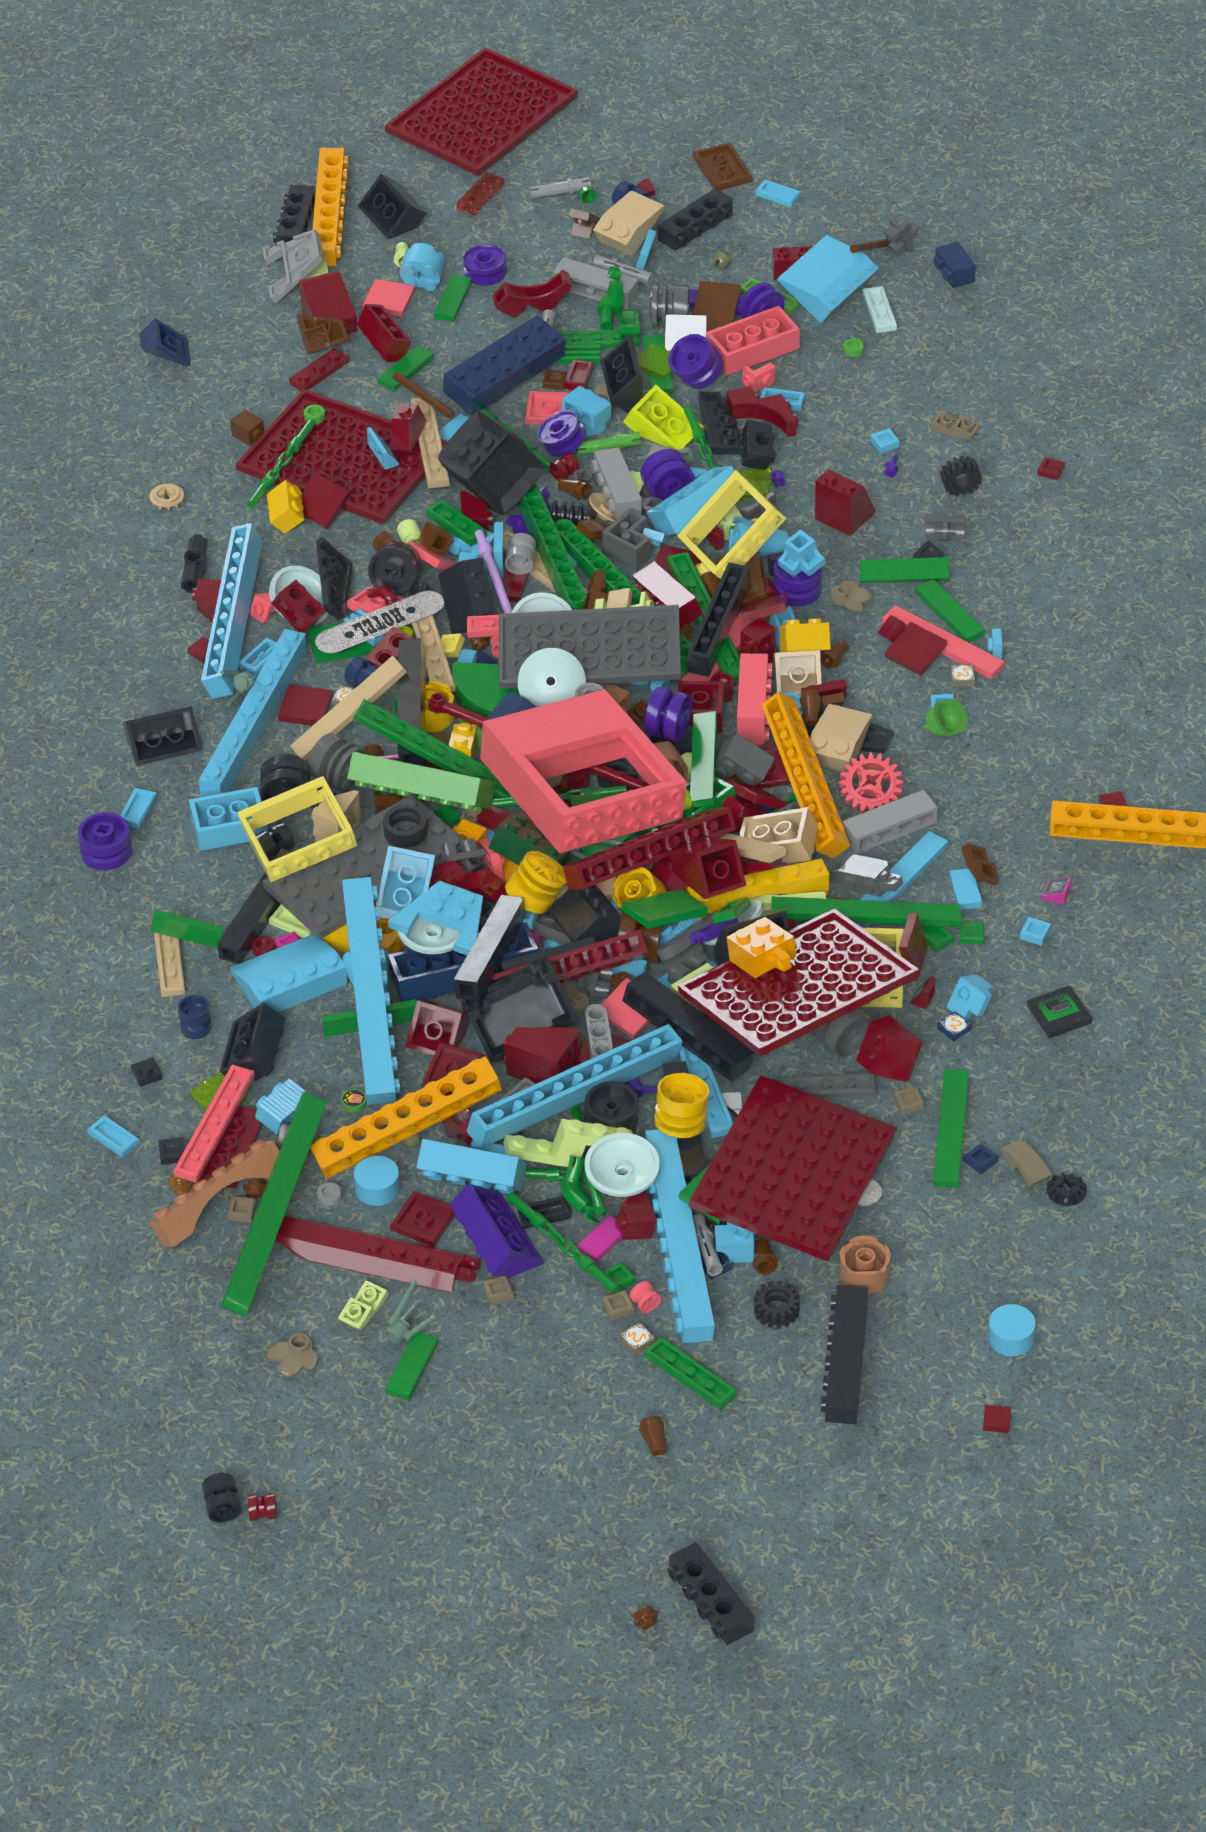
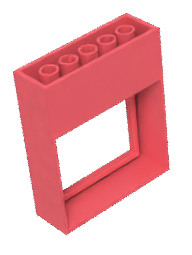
(572, 736)

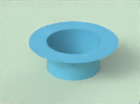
(376, 1180)
(1011, 1330)

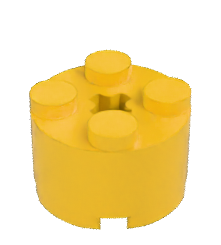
(437, 721)
(636, 885)

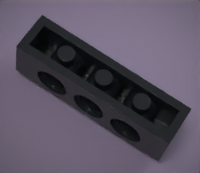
(295, 213)
(695, 219)
(722, 1599)

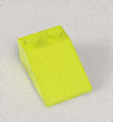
(660, 420)

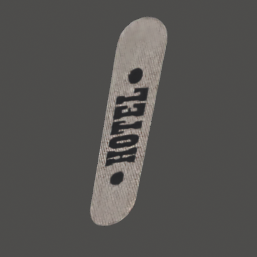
(379, 621)

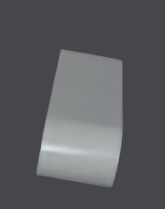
(597, 1030)

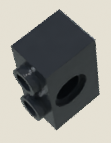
(757, 445)

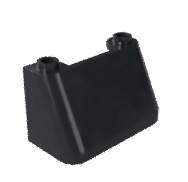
(519, 1000)

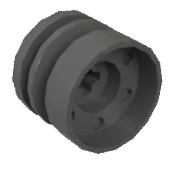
(668, 304)
(332, 760)
(845, 1033)

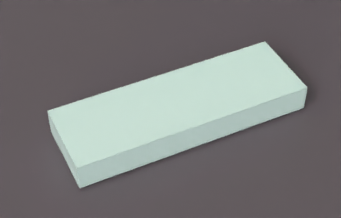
(879, 309)

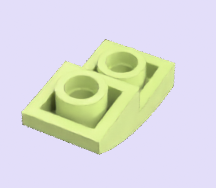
(364, 1306)

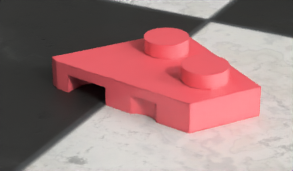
(492, 859)

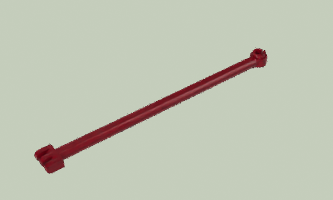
(439, 704)

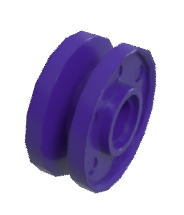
(485, 264)
(760, 298)
(561, 433)

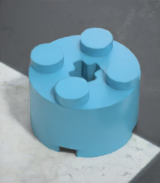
(422, 266)

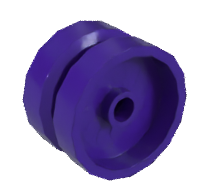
(695, 361)
(665, 473)
(801, 588)
(668, 714)
(104, 841)

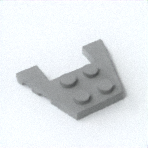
(299, 258)

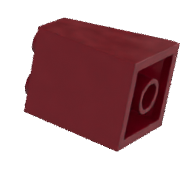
(328, 298)
(841, 503)
(709, 866)
(541, 1052)

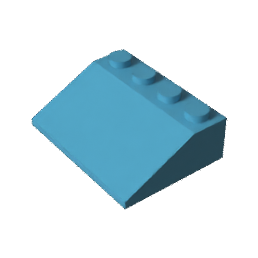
(827, 276)
(291, 974)

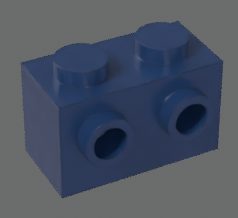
(954, 264)

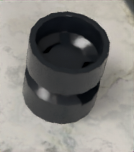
(274, 839)
(221, 1497)

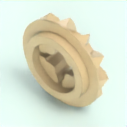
(175, 494)

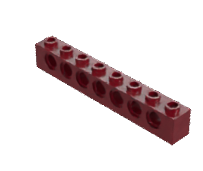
(647, 848)
(593, 958)

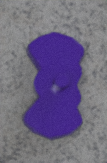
(518, 524)

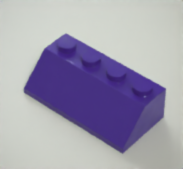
(495, 1231)

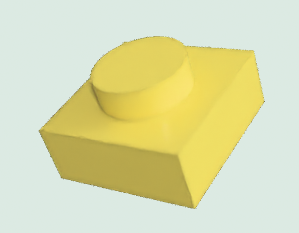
(452, 644)

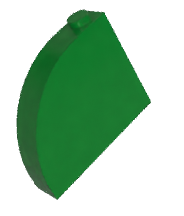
(478, 687)

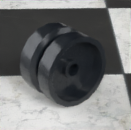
(406, 564)
(282, 774)
(612, 1106)

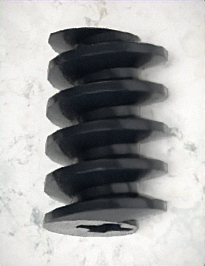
(572, 514)

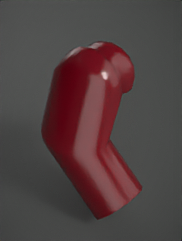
(382, 591)

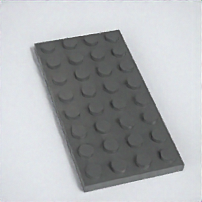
(608, 642)
(317, 891)

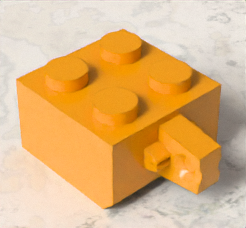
(761, 948)

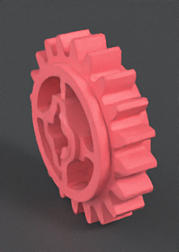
(862, 769)

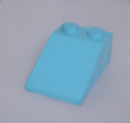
(403, 879)

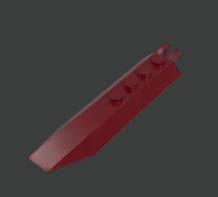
(376, 1254)

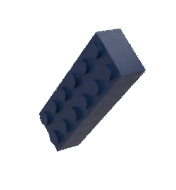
(504, 365)
(432, 975)

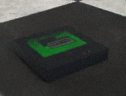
(1059, 1011)

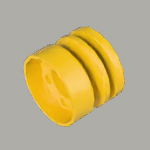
(536, 881)
(681, 1105)

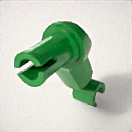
(612, 300)
(573, 1189)

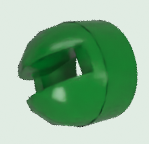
(589, 194)

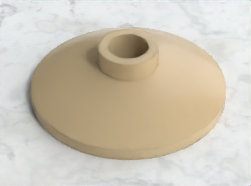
(600, 505)

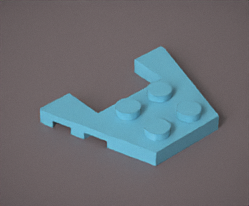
(447, 907)

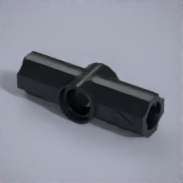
(194, 562)

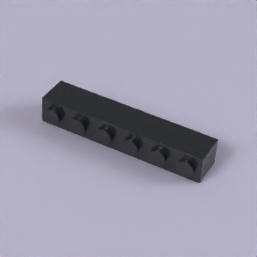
(718, 619)
(696, 1030)
(846, 1354)

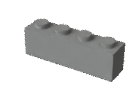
(594, 281)
(616, 482)
(890, 821)

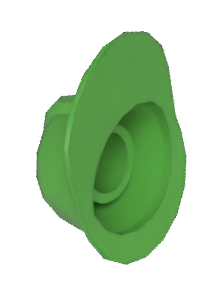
(946, 718)

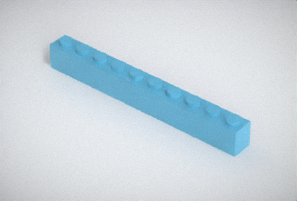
(232, 610)
(253, 714)
(369, 991)
(572, 1085)
(679, 1244)

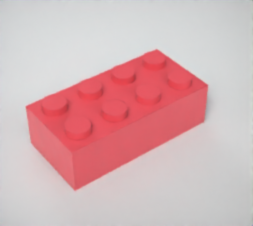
(755, 339)
(751, 694)

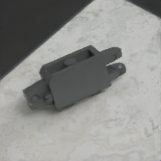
(865, 875)

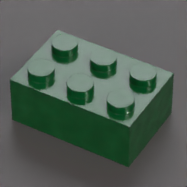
(520, 835)

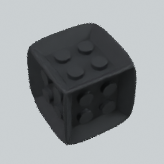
(490, 462)

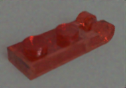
(480, 193)

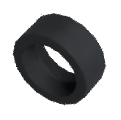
(403, 813)

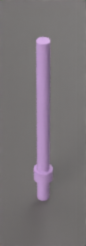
(486, 552)

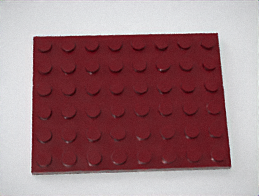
(481, 111)
(340, 454)
(832, 974)
(793, 1168)

